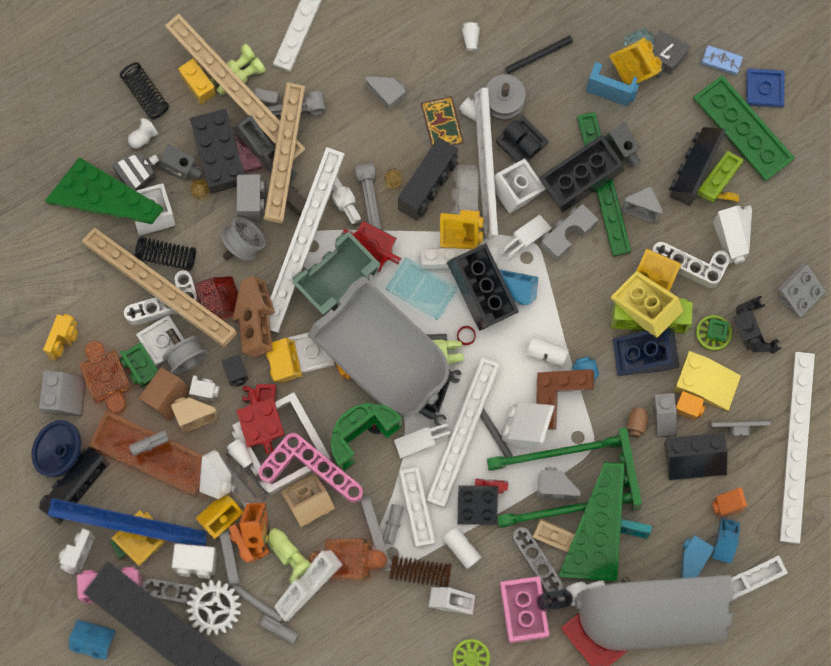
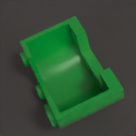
(357, 421)

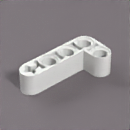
(689, 260)
(162, 310)

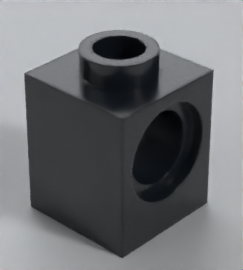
(235, 371)

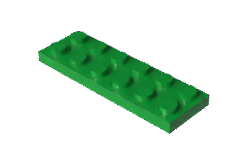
(743, 128)

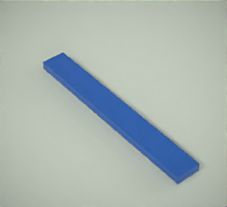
(127, 523)

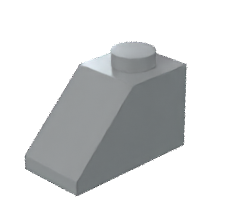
(386, 90)
(665, 414)

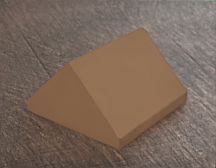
(163, 391)

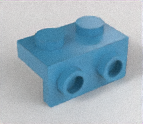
(91, 639)

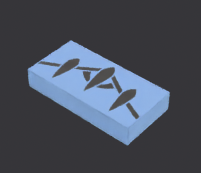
(722, 60)

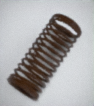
(447, 569)

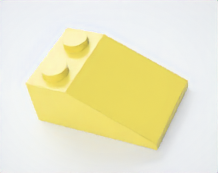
(648, 303)
(707, 380)

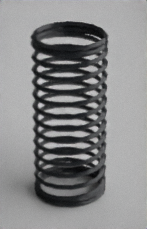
(135, 73)
(139, 253)

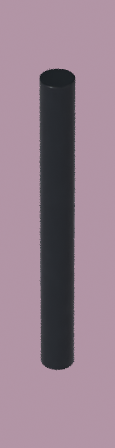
(539, 54)

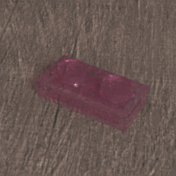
(248, 159)

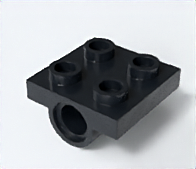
(521, 140)
(477, 505)

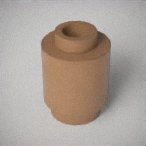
(637, 422)

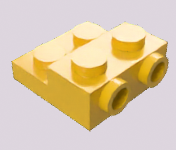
(636, 61)
(461, 230)
(659, 268)
(62, 332)
(136, 546)

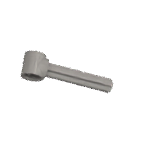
(313, 104)
(366, 175)

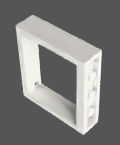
(313, 436)

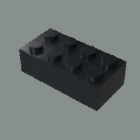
(217, 150)
(582, 173)
(427, 179)

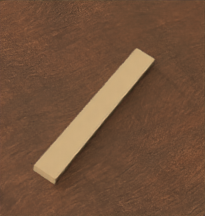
(284, 153)

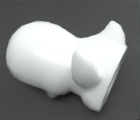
(142, 135)

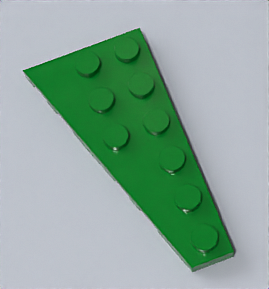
(99, 193)
(597, 539)

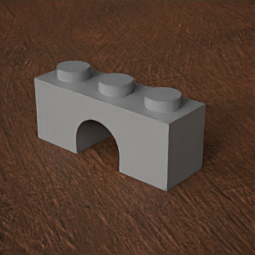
(580, 220)

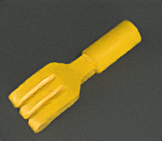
(729, 196)

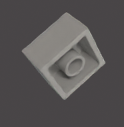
(249, 197)

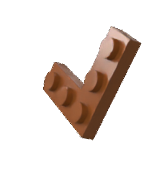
(560, 381)

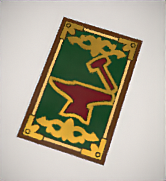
(442, 121)

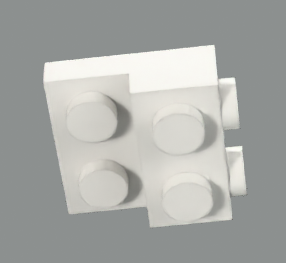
(74, 557)

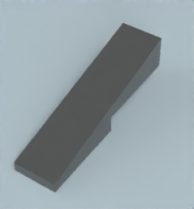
(257, 141)

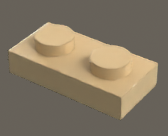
(553, 534)

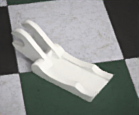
(527, 235)
(419, 440)

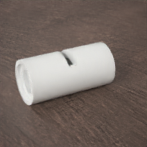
(547, 351)
(461, 547)

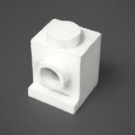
(203, 389)

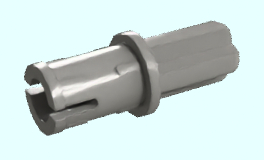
(148, 443)
(392, 524)
(279, 629)

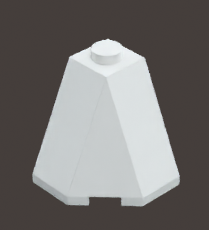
(734, 231)

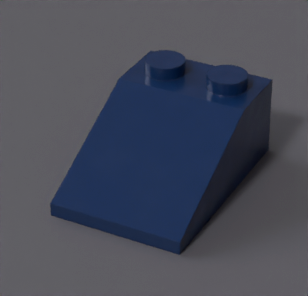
(645, 353)

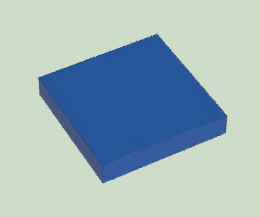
(765, 87)

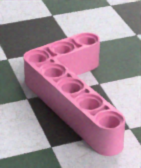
(312, 464)

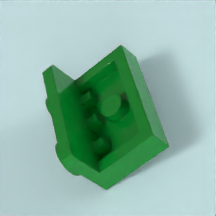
(140, 364)

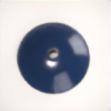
(56, 448)

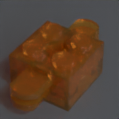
(105, 377)
(355, 557)

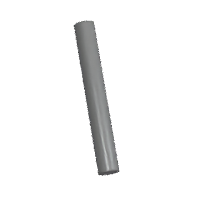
(257, 603)

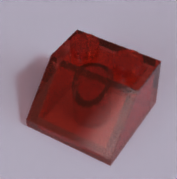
(218, 295)

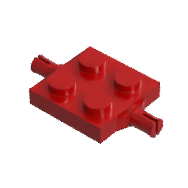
(377, 243)
(260, 422)

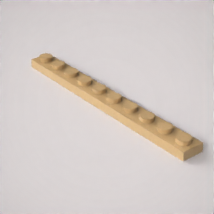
(227, 79)
(159, 287)

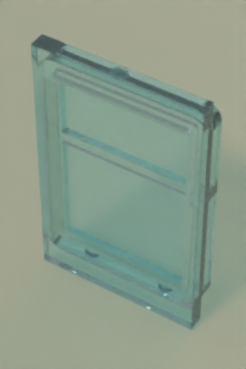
(421, 288)

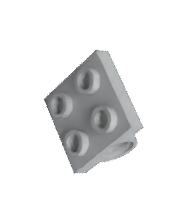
(801, 290)

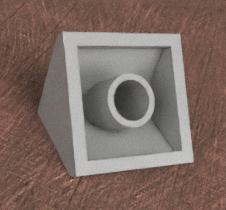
(643, 206)

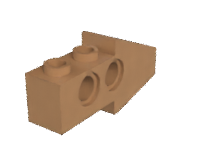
(253, 314)

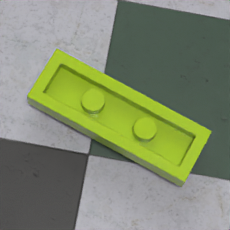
(720, 176)

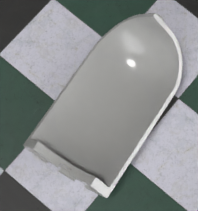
(382, 349)
(657, 613)

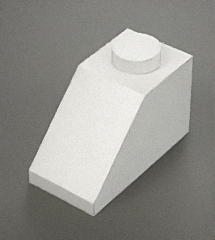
(215, 476)
(451, 600)

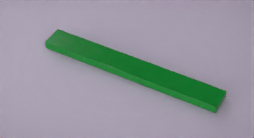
(606, 194)

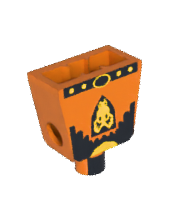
(255, 526)

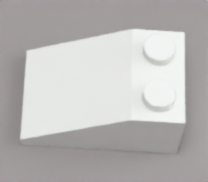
(527, 424)

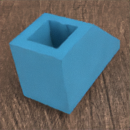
(726, 540)

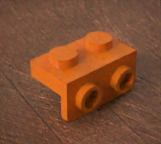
(245, 553)

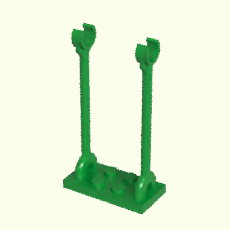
(630, 477)

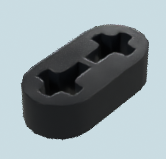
(555, 603)

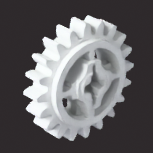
(211, 617)

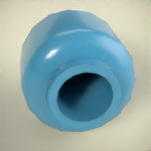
(586, 363)

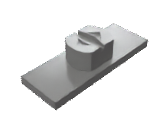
(739, 426)

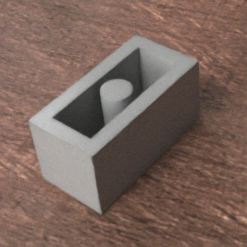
(267, 97)

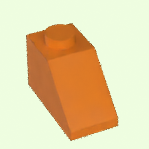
(729, 503)

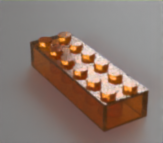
(166, 463)

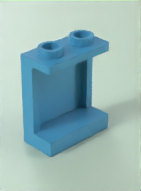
(610, 88)

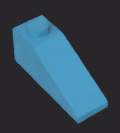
(521, 286)
(694, 557)

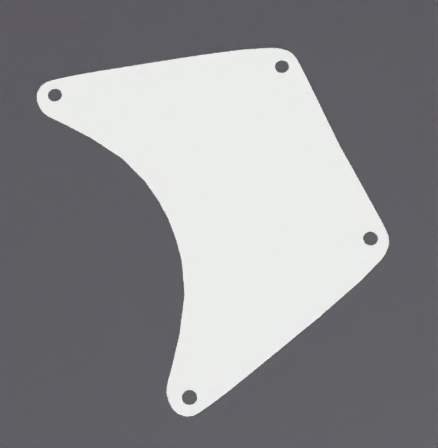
(514, 383)

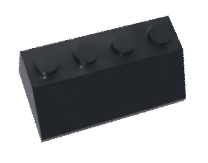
(696, 165)
(482, 287)
(76, 481)

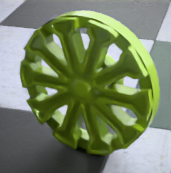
(713, 342)
(471, 657)

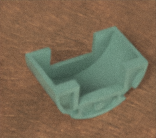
(332, 277)

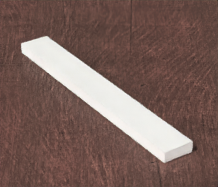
(486, 163)
(463, 432)

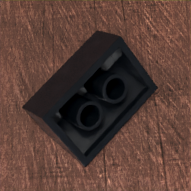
(696, 456)

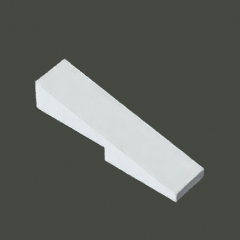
(758, 576)
(304, 588)

